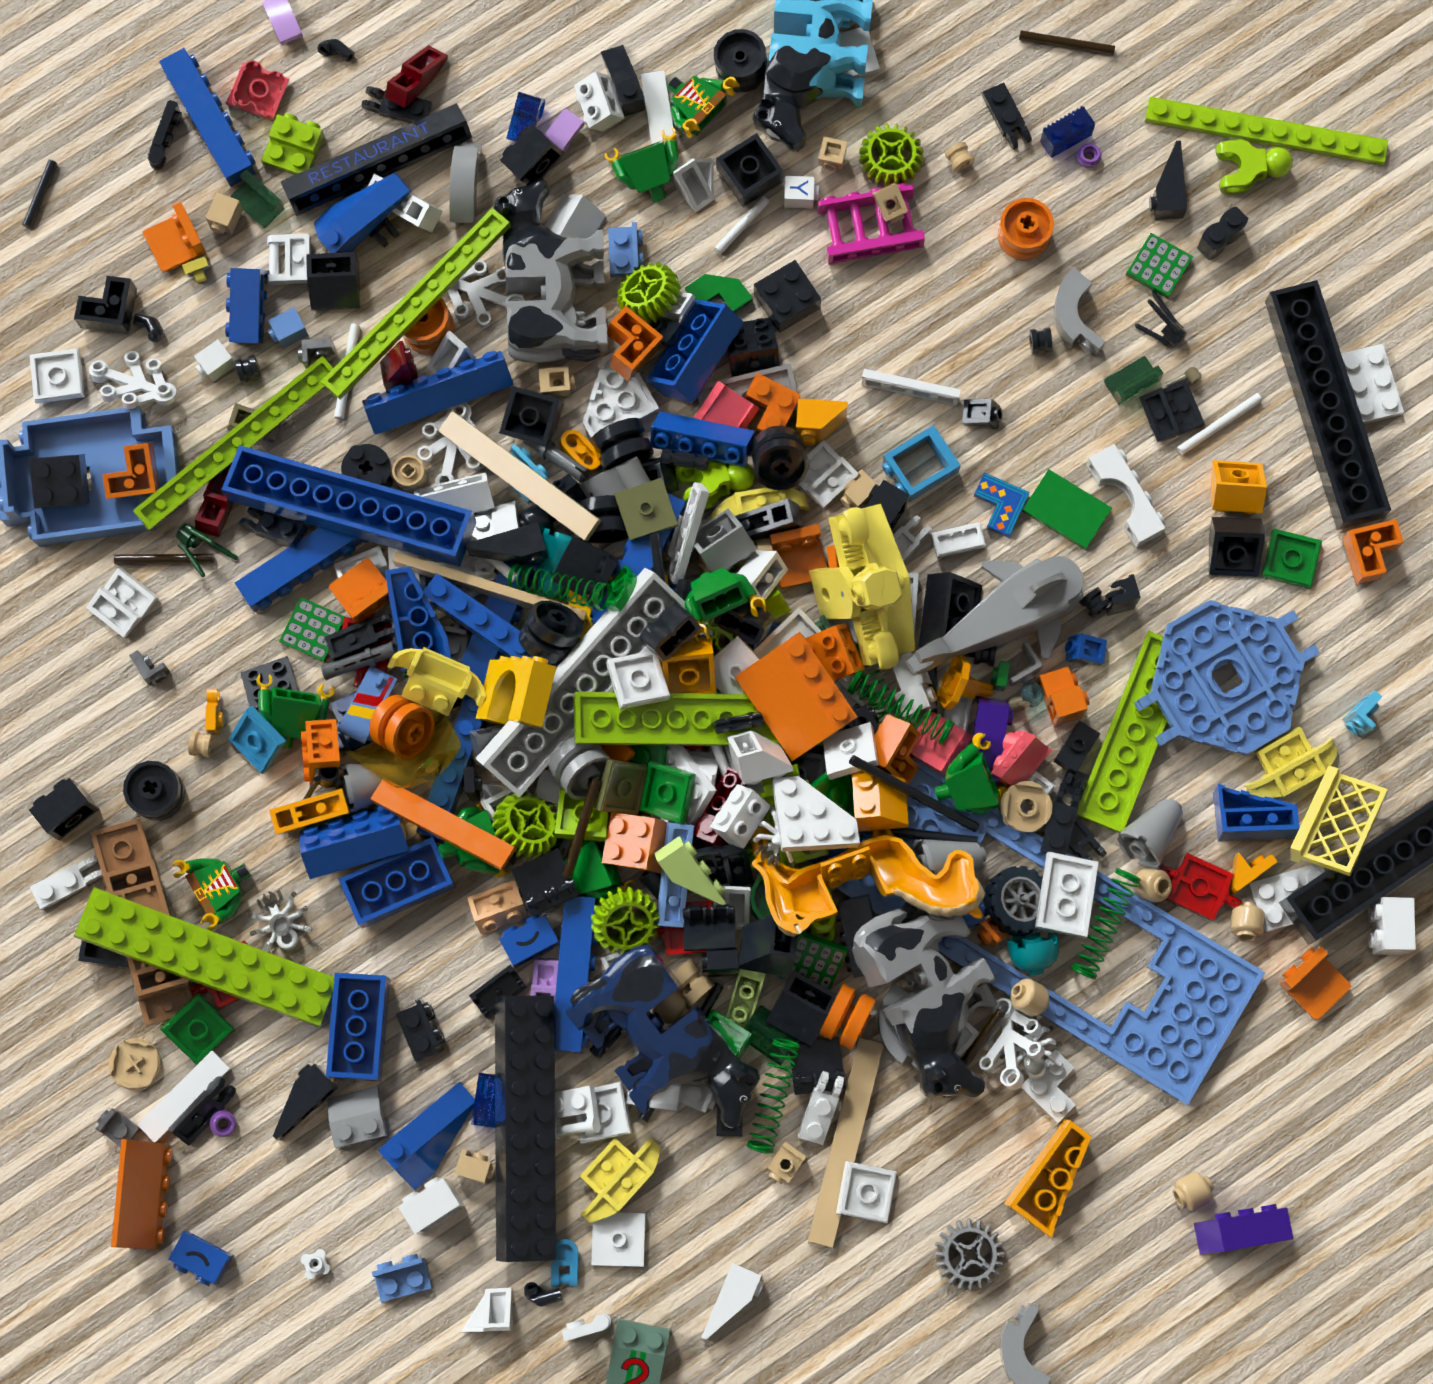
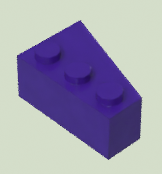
(992, 719)
(1244, 1230)

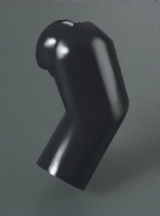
(540, 1296)

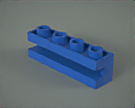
(702, 437)

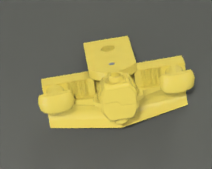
(868, 586)

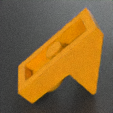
(1245, 874)

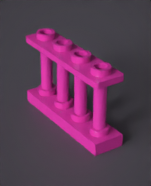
(863, 246)

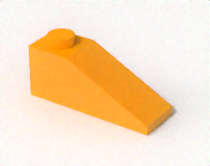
(309, 811)

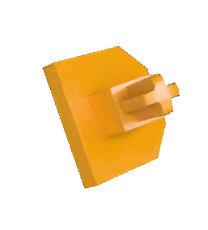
(959, 683)

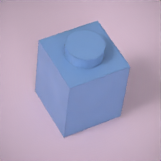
(287, 328)

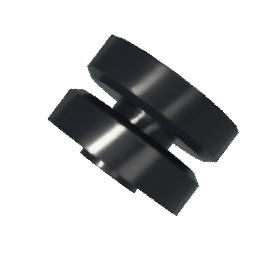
(741, 56)
(622, 442)
(779, 457)
(611, 526)
(550, 631)
(143, 780)

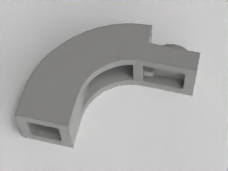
(464, 182)
(1066, 316)
(886, 1030)
(1012, 1349)

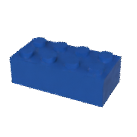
(692, 359)
(352, 841)
(396, 883)
(358, 1027)

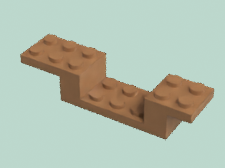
(133, 876)

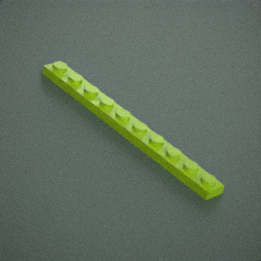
(1266, 131)
(415, 304)
(222, 453)

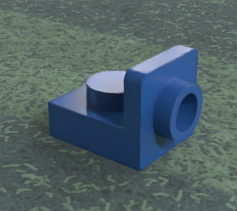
(1086, 649)

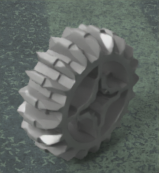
(988, 1267)

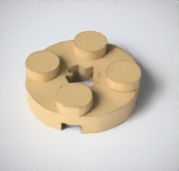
(1012, 812)

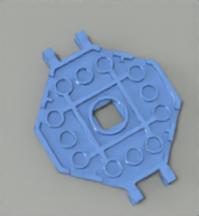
(1261, 657)

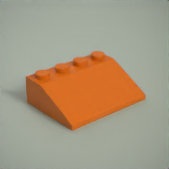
(795, 696)
(141, 1194)

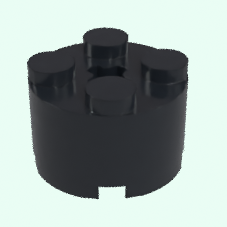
(366, 457)

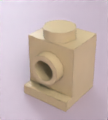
(832, 158)
(883, 195)
(550, 376)
(857, 491)
(793, 1156)
(475, 1167)

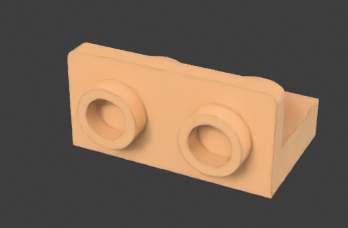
(497, 907)

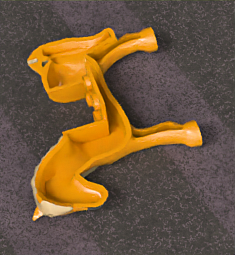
(802, 895)

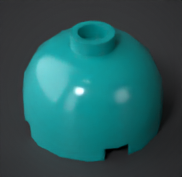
(1034, 952)

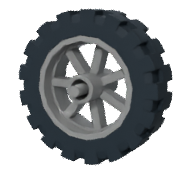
(996, 904)

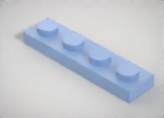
(671, 895)

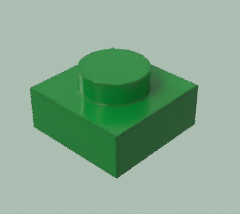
(1000, 675)

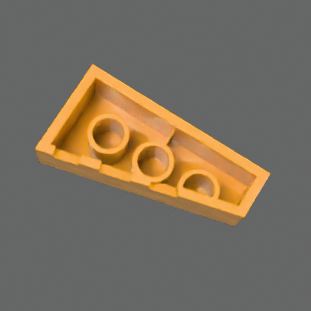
(1046, 1183)

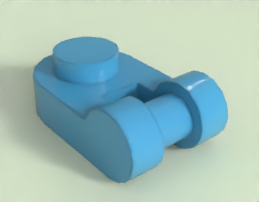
(566, 1255)

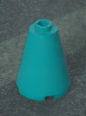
(555, 549)

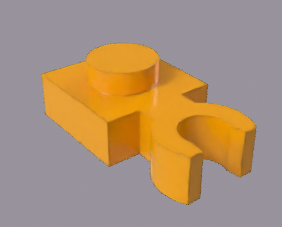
(214, 716)

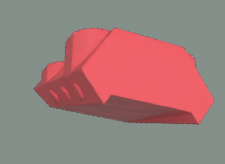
(257, 90)
(726, 408)
(933, 754)
(1020, 758)

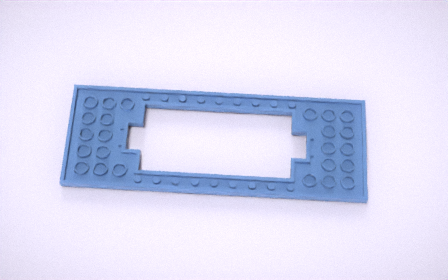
(1189, 1013)

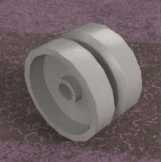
(576, 765)

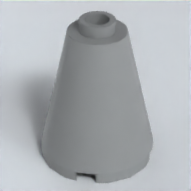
(358, 785)
(1151, 833)
(935, 852)

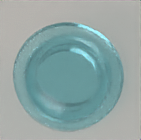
(1033, 693)

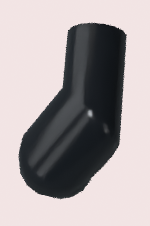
(335, 47)
(151, 324)

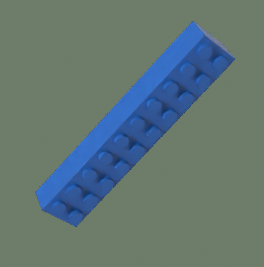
(349, 505)

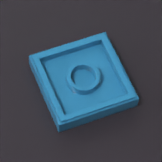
(257, 739)

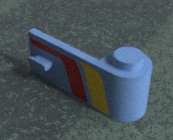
(371, 692)

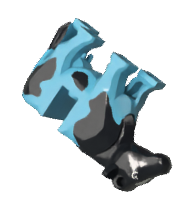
(809, 63)

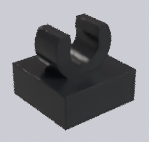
(1072, 781)

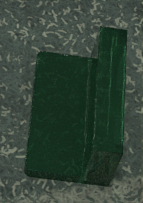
(257, 200)
(1133, 379)
(765, 1034)

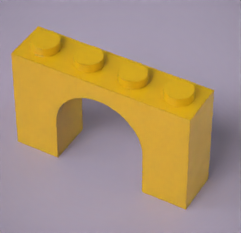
(517, 691)

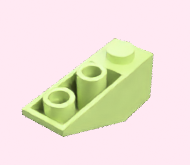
(683, 869)
(745, 996)

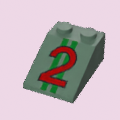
(637, 1353)

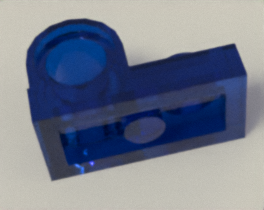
(526, 112)

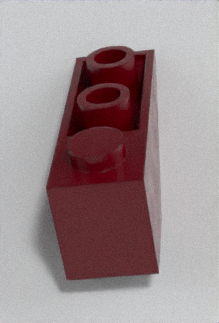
(398, 367)
(725, 786)

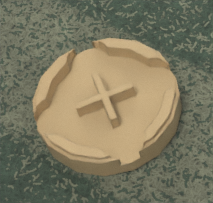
(135, 1064)

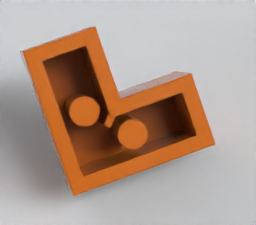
(636, 340)
(773, 397)
(140, 474)
(1366, 546)
(1063, 696)
(894, 744)

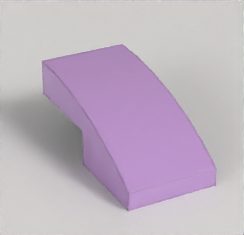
(282, 20)
(564, 129)
(544, 977)

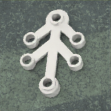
(477, 290)
(160, 392)
(445, 442)
(1007, 1042)

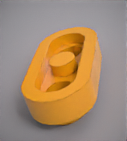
(582, 451)

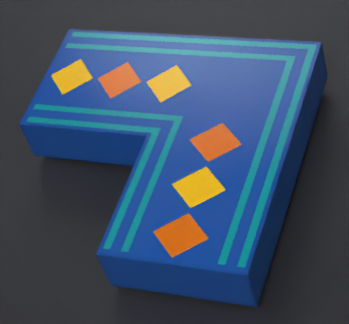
(1007, 499)

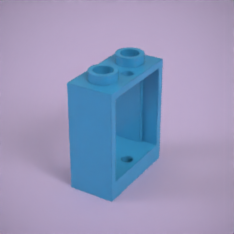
(942, 451)

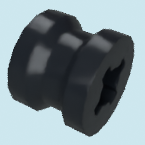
(1040, 340)
(247, 369)
(1095, 602)
(985, 656)

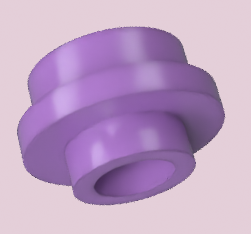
(1089, 149)
(222, 1131)

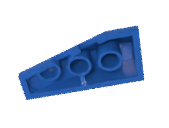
(355, 217)
(413, 615)

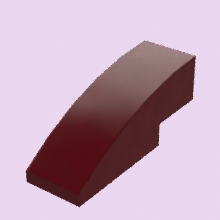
(415, 76)
(215, 507)

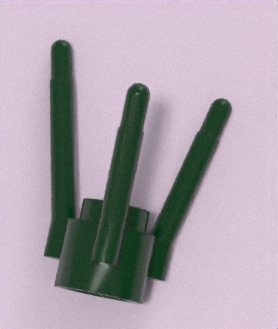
(191, 537)

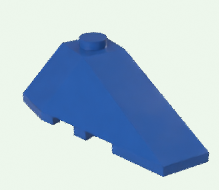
(426, 1139)

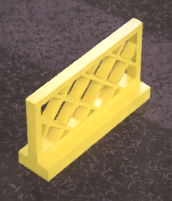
(1316, 819)

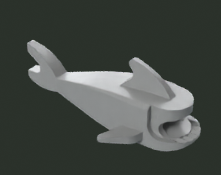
(1024, 604)

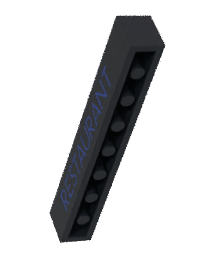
(376, 157)

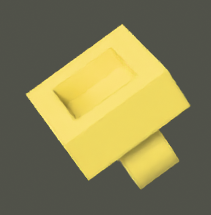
(196, 267)

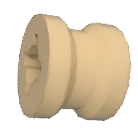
(959, 156)
(201, 744)

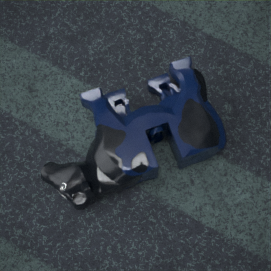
(684, 1053)

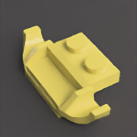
(753, 499)
(436, 679)
(1291, 764)
(617, 1177)

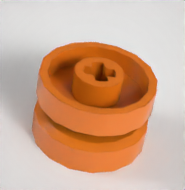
(1025, 229)
(430, 329)
(401, 726)
(848, 1017)

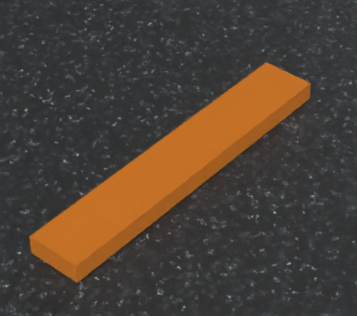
(443, 824)

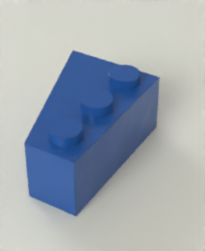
(246, 305)
(1252, 817)

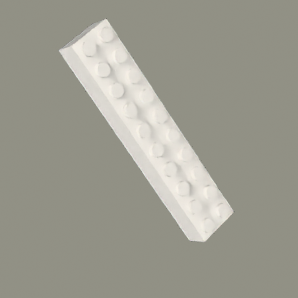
(522, 751)

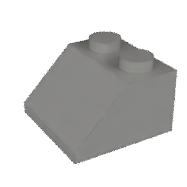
(723, 542)
(357, 1118)

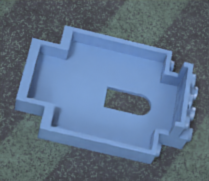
(101, 439)

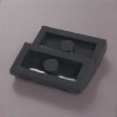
(1172, 411)
(727, 864)

